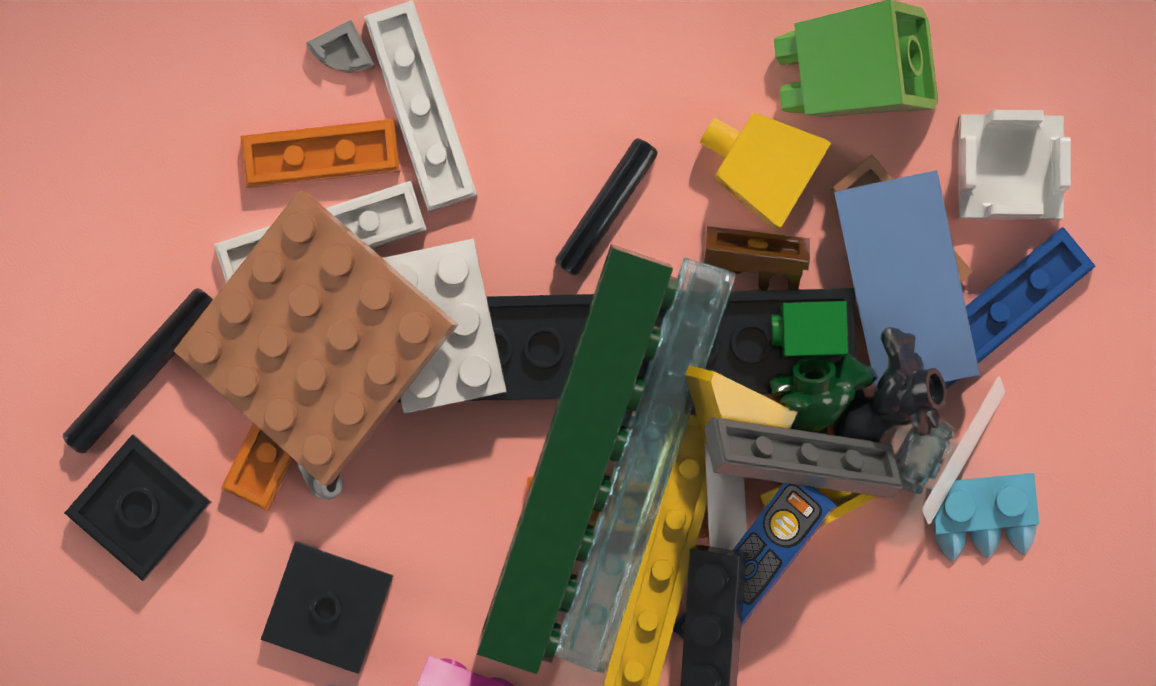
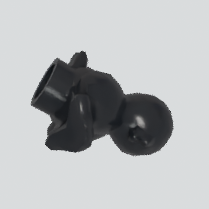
(901, 397)

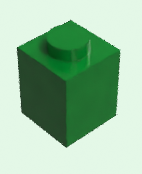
(811, 329)

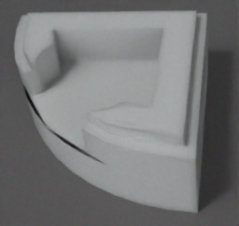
(342, 49)

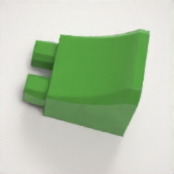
(860, 62)

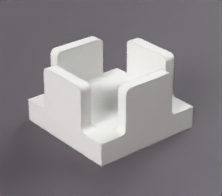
(1012, 165)

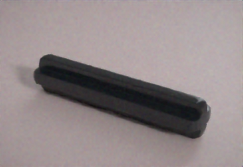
(606, 206)

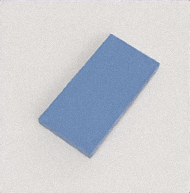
(907, 272)

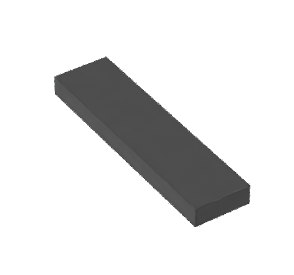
(802, 458)

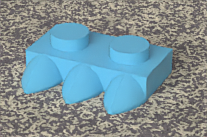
(985, 508)

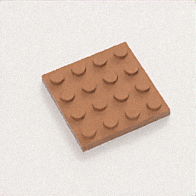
(315, 337)

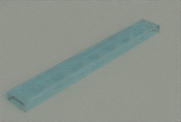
(643, 467)

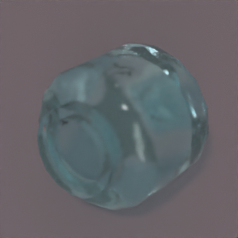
(923, 457)

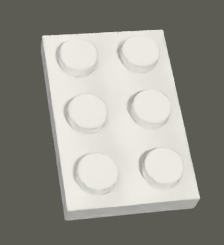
(469, 359)

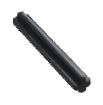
(135, 374)

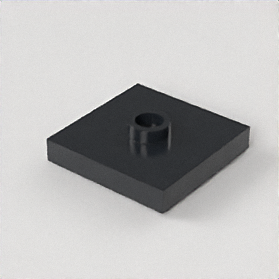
(138, 507)
(327, 607)

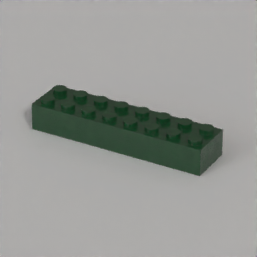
(574, 459)

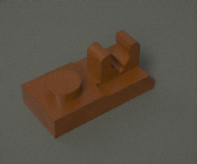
(758, 251)

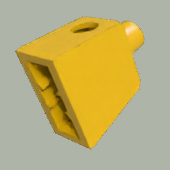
(765, 164)

